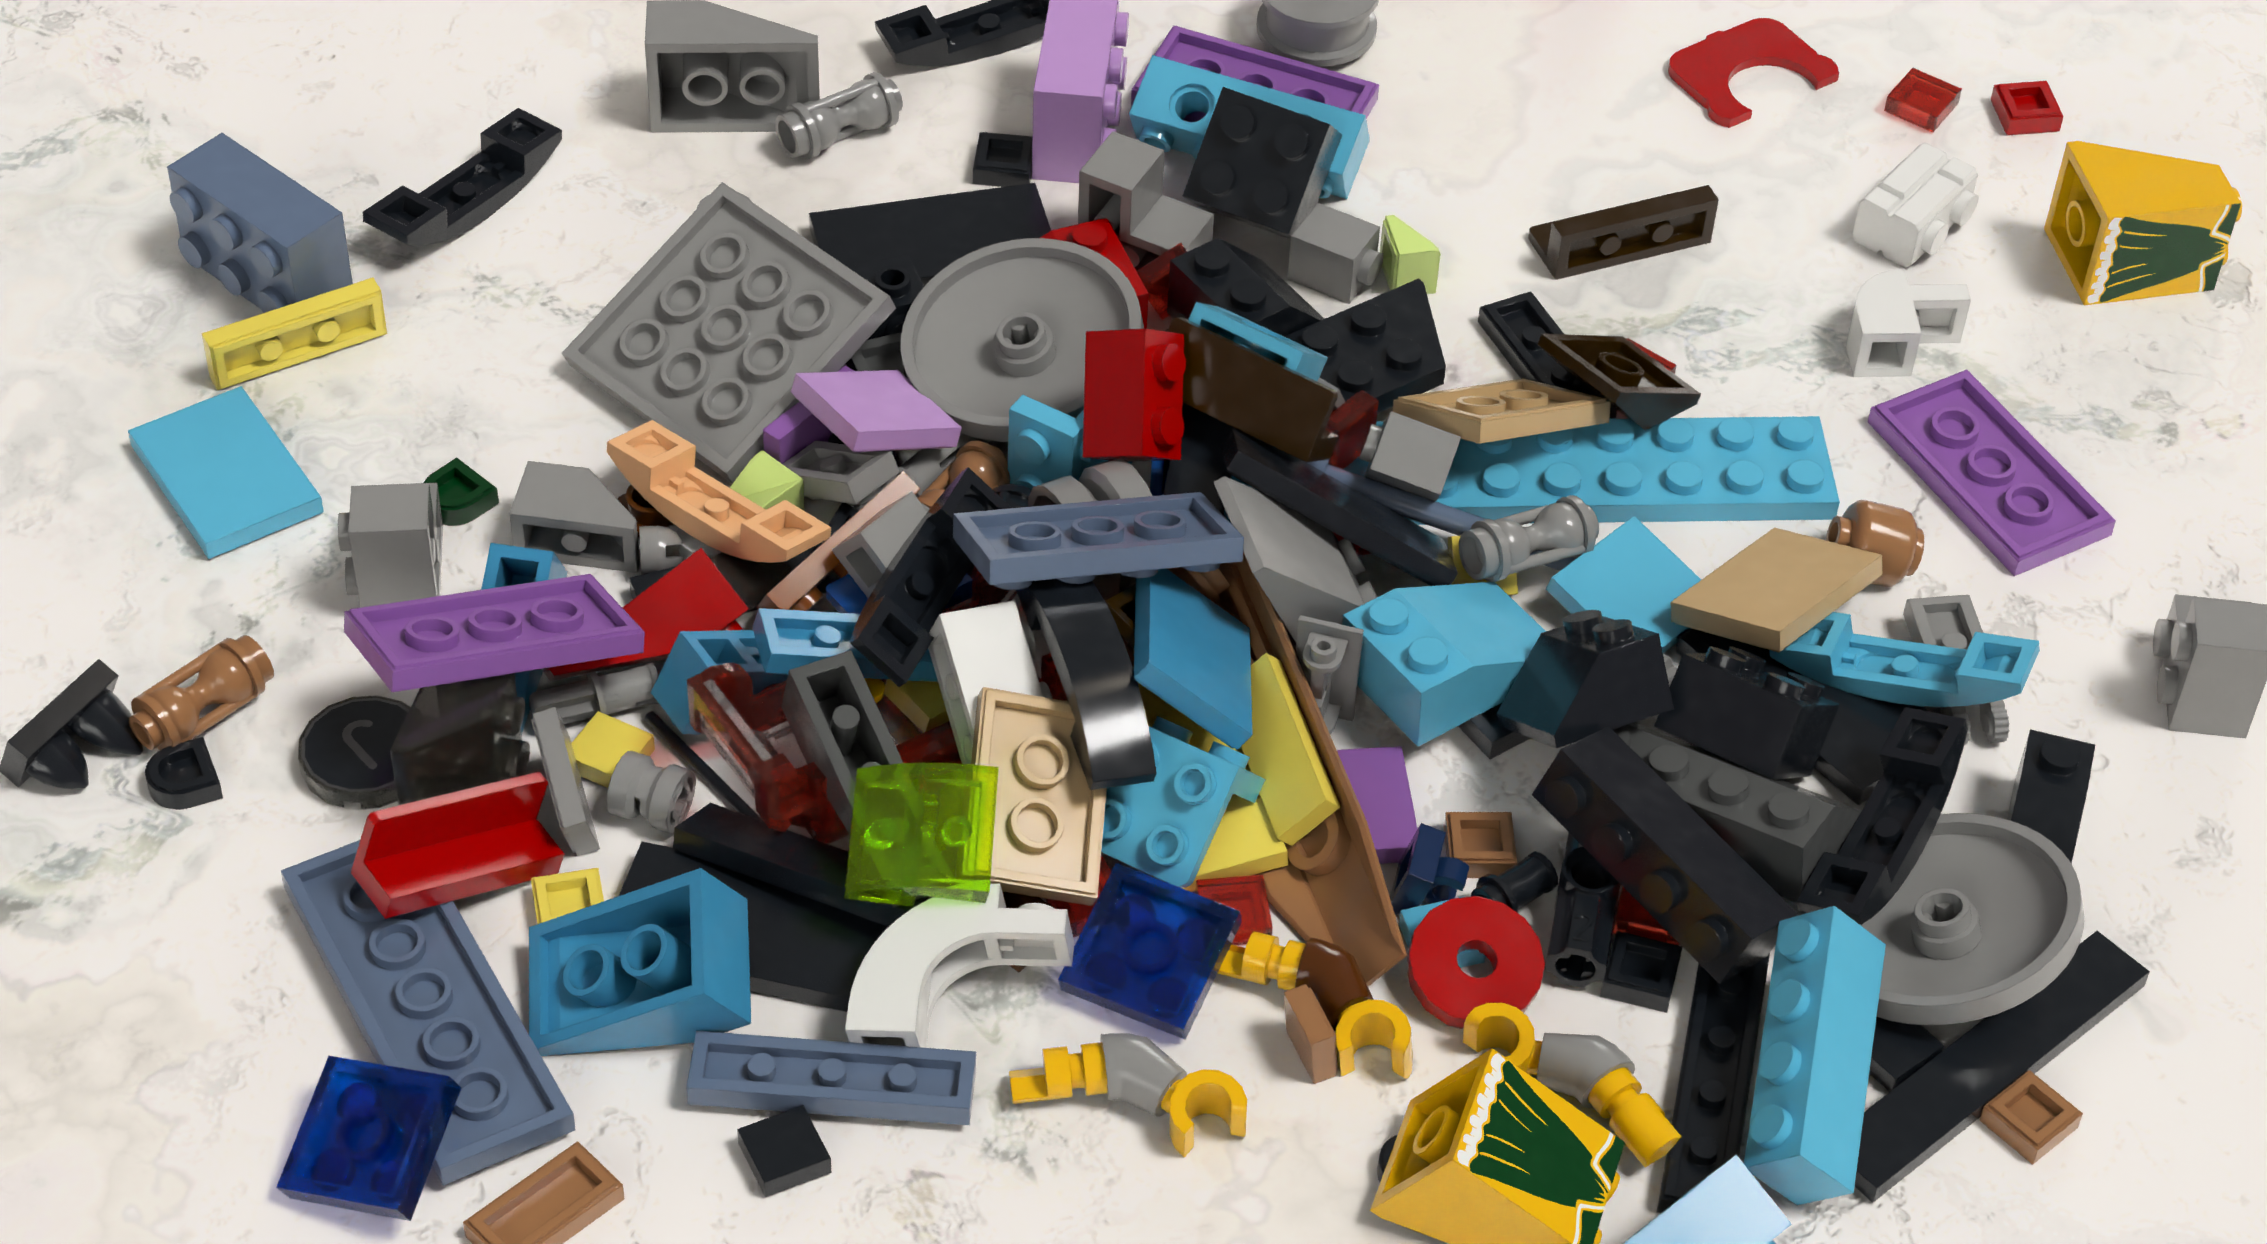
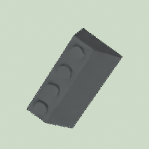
(1766, 821)

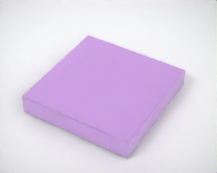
(875, 410)

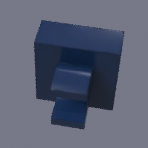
(1425, 874)

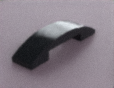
(962, 36)
(474, 191)
(920, 582)
(1098, 681)
(1896, 820)

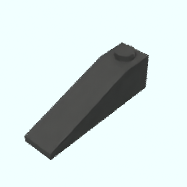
(837, 726)

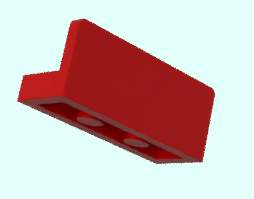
(455, 846)

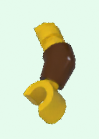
(1338, 988)

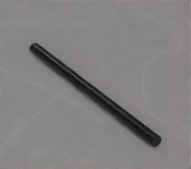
(700, 766)

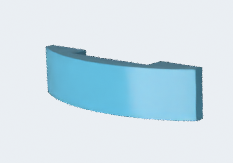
(1911, 671)

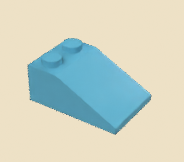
(1441, 653)

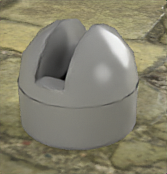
(653, 548)

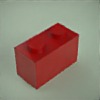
(1133, 395)

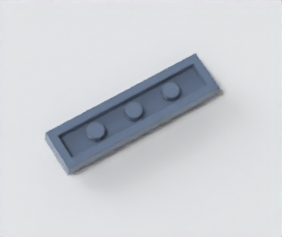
(832, 1077)

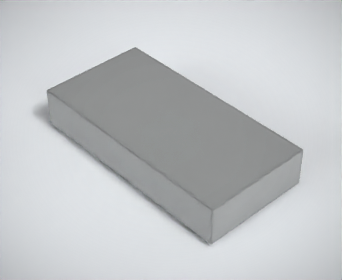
(564, 781)

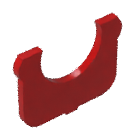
(1711, 63)

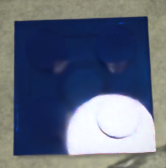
(1150, 951)
(369, 1137)

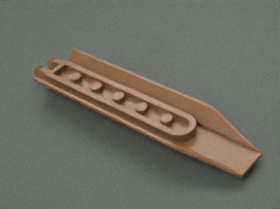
(1333, 872)

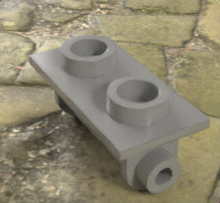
(1331, 665)

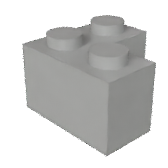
(1126, 187)
(393, 542)
(2211, 664)

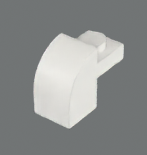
(1897, 317)

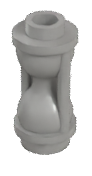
(818, 124)
(1504, 546)

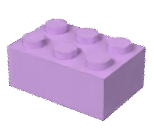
(1077, 85)

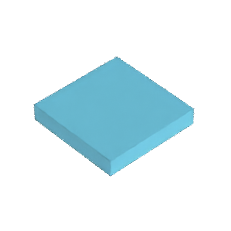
(1629, 579)

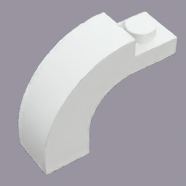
(936, 947)

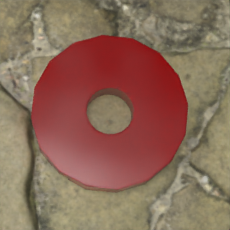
(1478, 925)

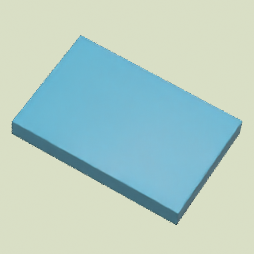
(225, 472)

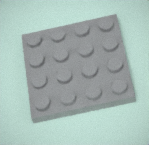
(724, 325)

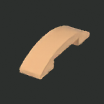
(666, 476)

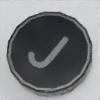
(348, 751)

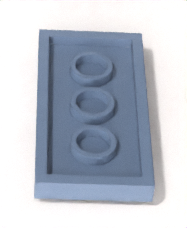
(1097, 539)

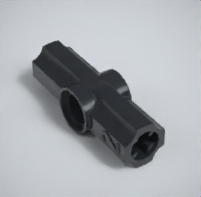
(1581, 918)

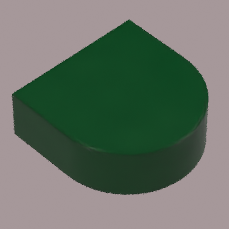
(462, 493)

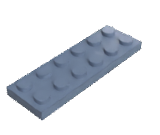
(432, 1008)

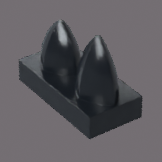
(46, 742)

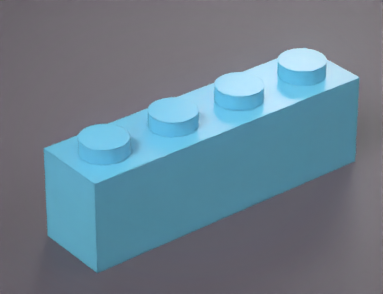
(1815, 1056)

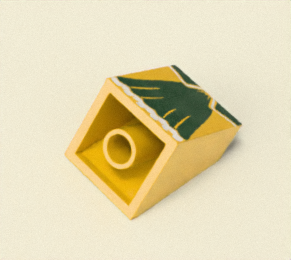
(2139, 223)
(1498, 1162)

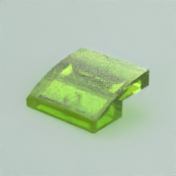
(922, 832)

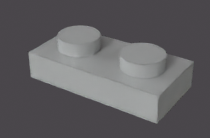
(840, 474)

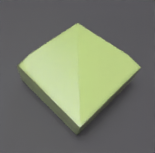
(1408, 255)
(769, 482)

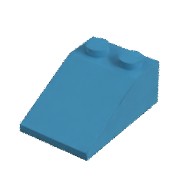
(641, 969)

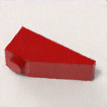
(685, 599)

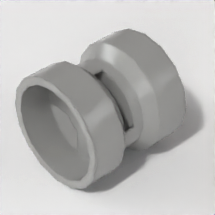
(650, 791)

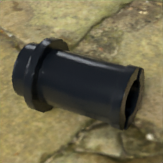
(1520, 882)

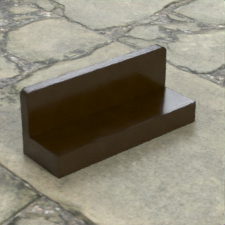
(1626, 232)
(1256, 394)

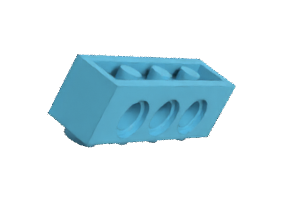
(1177, 89)

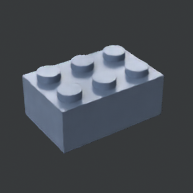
(256, 226)

